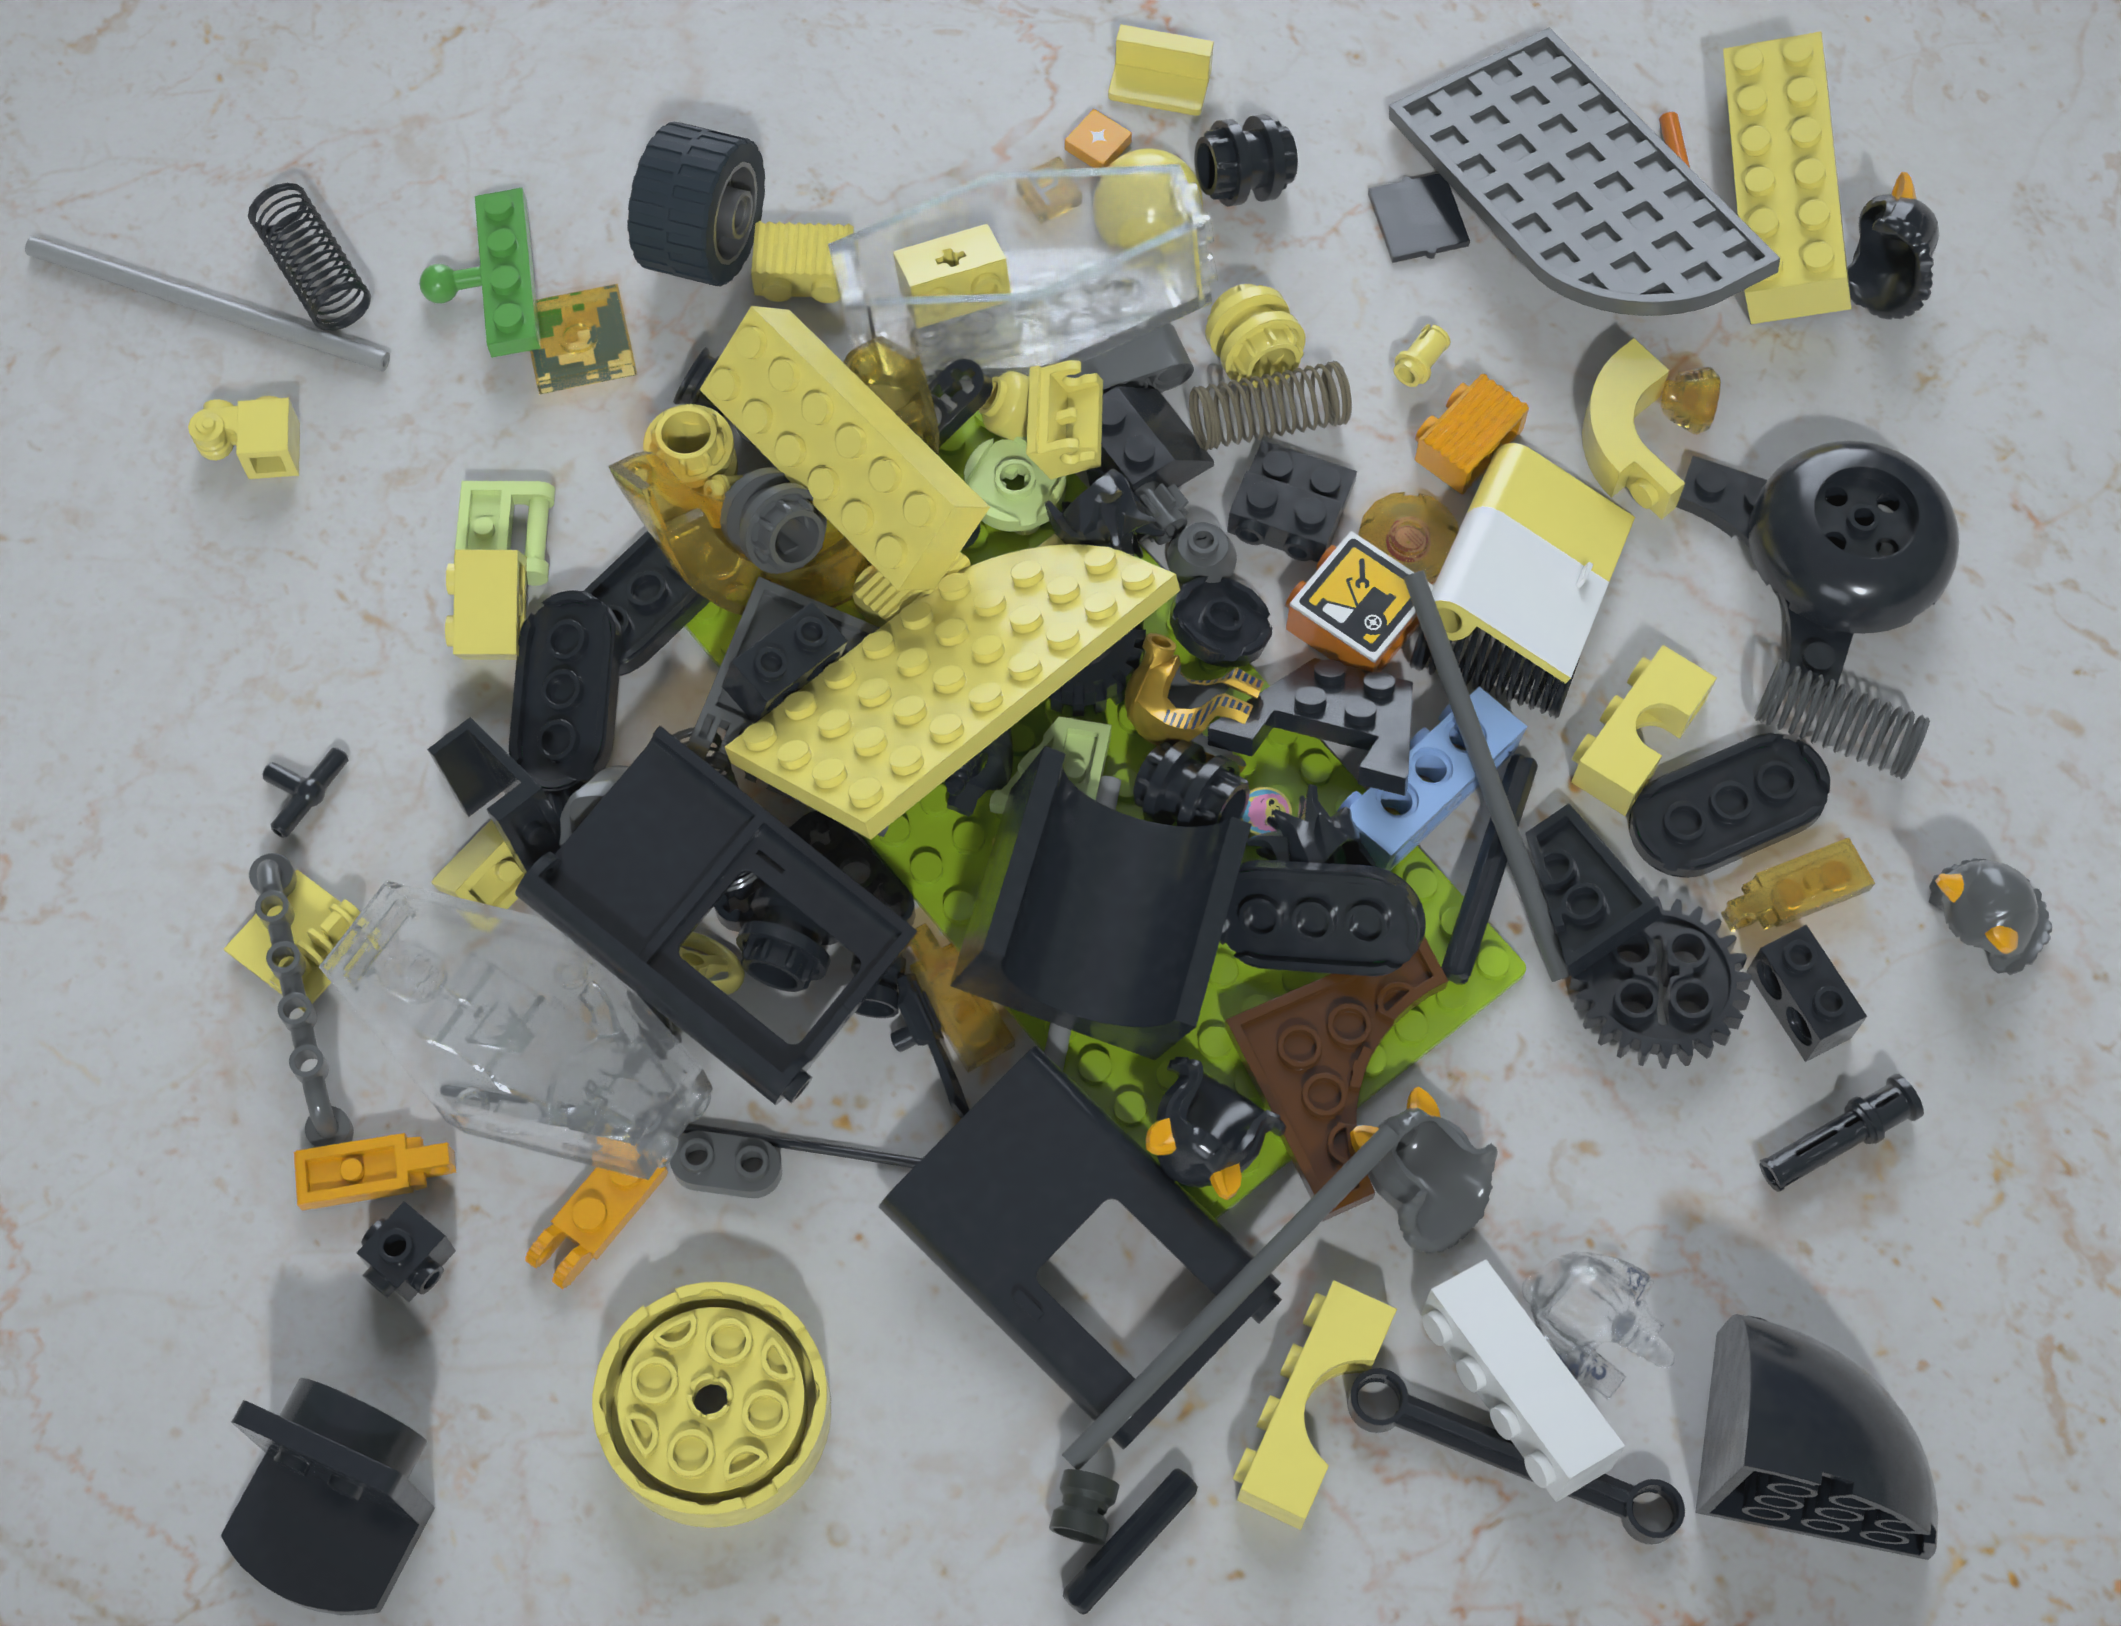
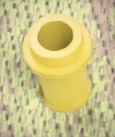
(1415, 364)

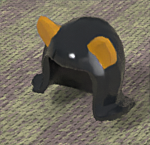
(1894, 253)
(1207, 1130)

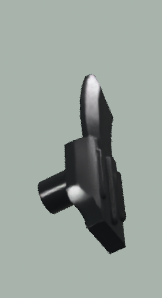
(922, 1029)

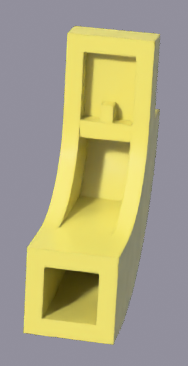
(1609, 438)

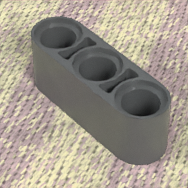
(1147, 361)

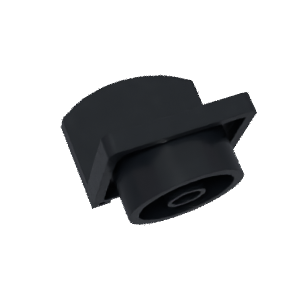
(329, 1501)

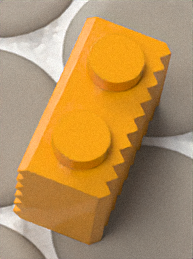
(1469, 432)

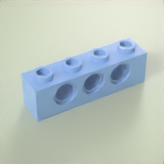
(1427, 804)

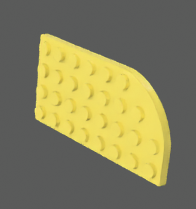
(947, 679)

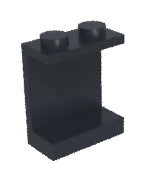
(479, 772)

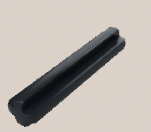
(1130, 1541)

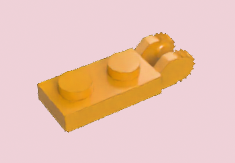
(592, 1220)

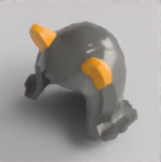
(1993, 910)
(1431, 1175)

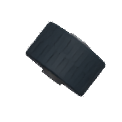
(696, 203)

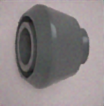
(1201, 552)

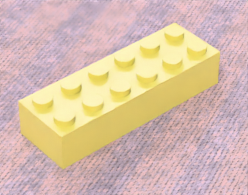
(1788, 174)
(845, 447)

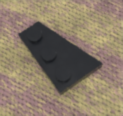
(1587, 890)

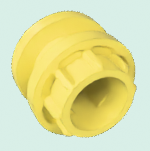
(1254, 333)
(693, 443)

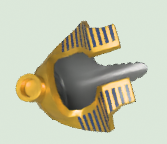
(1175, 708)

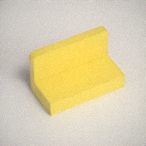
(1161, 70)
(482, 871)

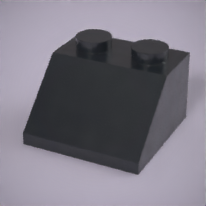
(1148, 439)

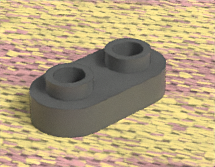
(723, 1167)

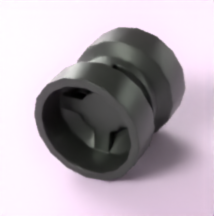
(1085, 1503)

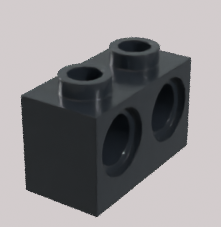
(783, 662)
(1806, 993)

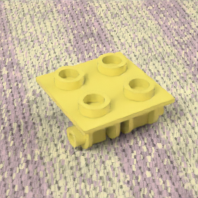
(316, 930)

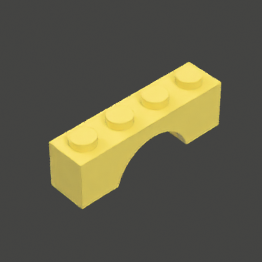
(1286, 1468)

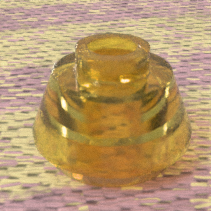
(1692, 399)

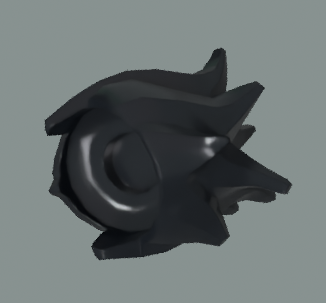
(1104, 515)
(1312, 836)

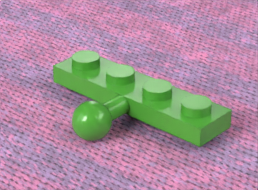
(503, 273)

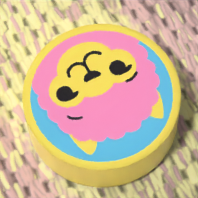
(1262, 805)

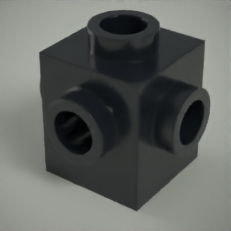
(404, 1253)

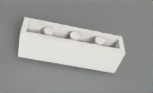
(1520, 1381)

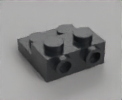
(1290, 502)

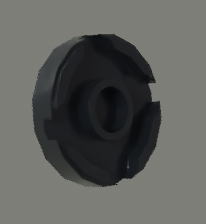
(1220, 622)

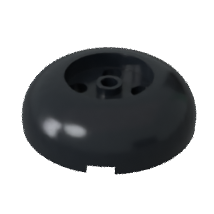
(1845, 579)

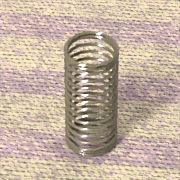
(1211, 410)

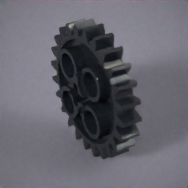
(1710, 983)

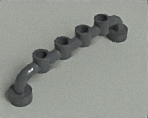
(274, 881)

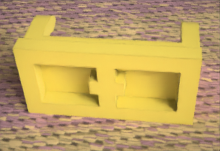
(1064, 419)

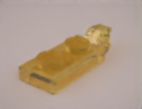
(1800, 887)
(965, 1019)

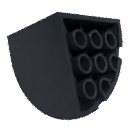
(1811, 1445)

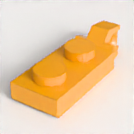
(368, 1169)

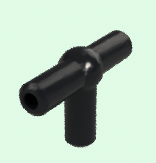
(305, 791)

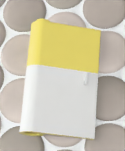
(1531, 560)

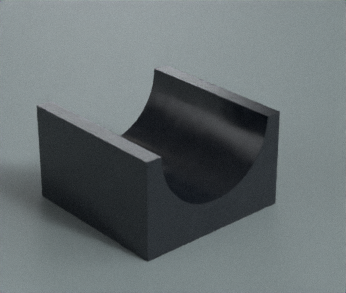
(1099, 914)

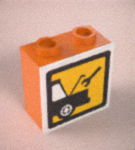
(1354, 606)

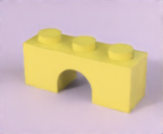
(1663, 695)

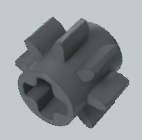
(1166, 506)

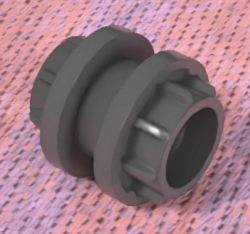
(772, 521)

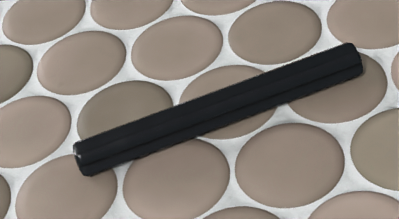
(1486, 877)

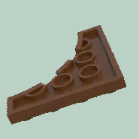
(1312, 1055)

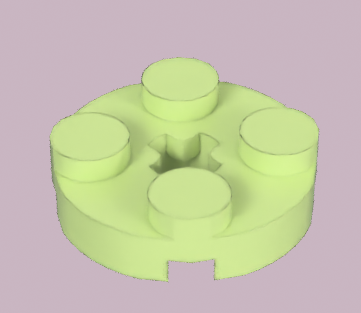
(1012, 509)

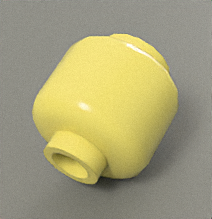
(1007, 407)

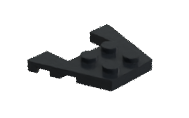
(1337, 706)

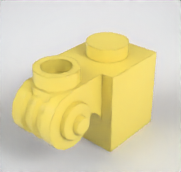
(262, 430)

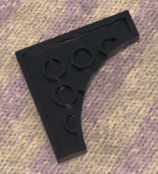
(1726, 501)

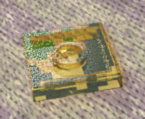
(582, 340)

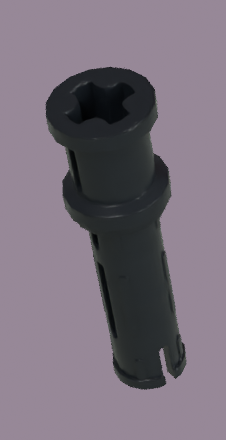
(1863, 1121)

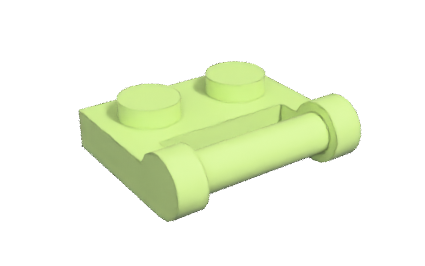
(488, 515)

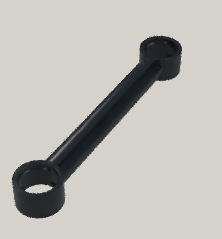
(1490, 1447)

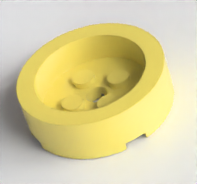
(722, 1463)

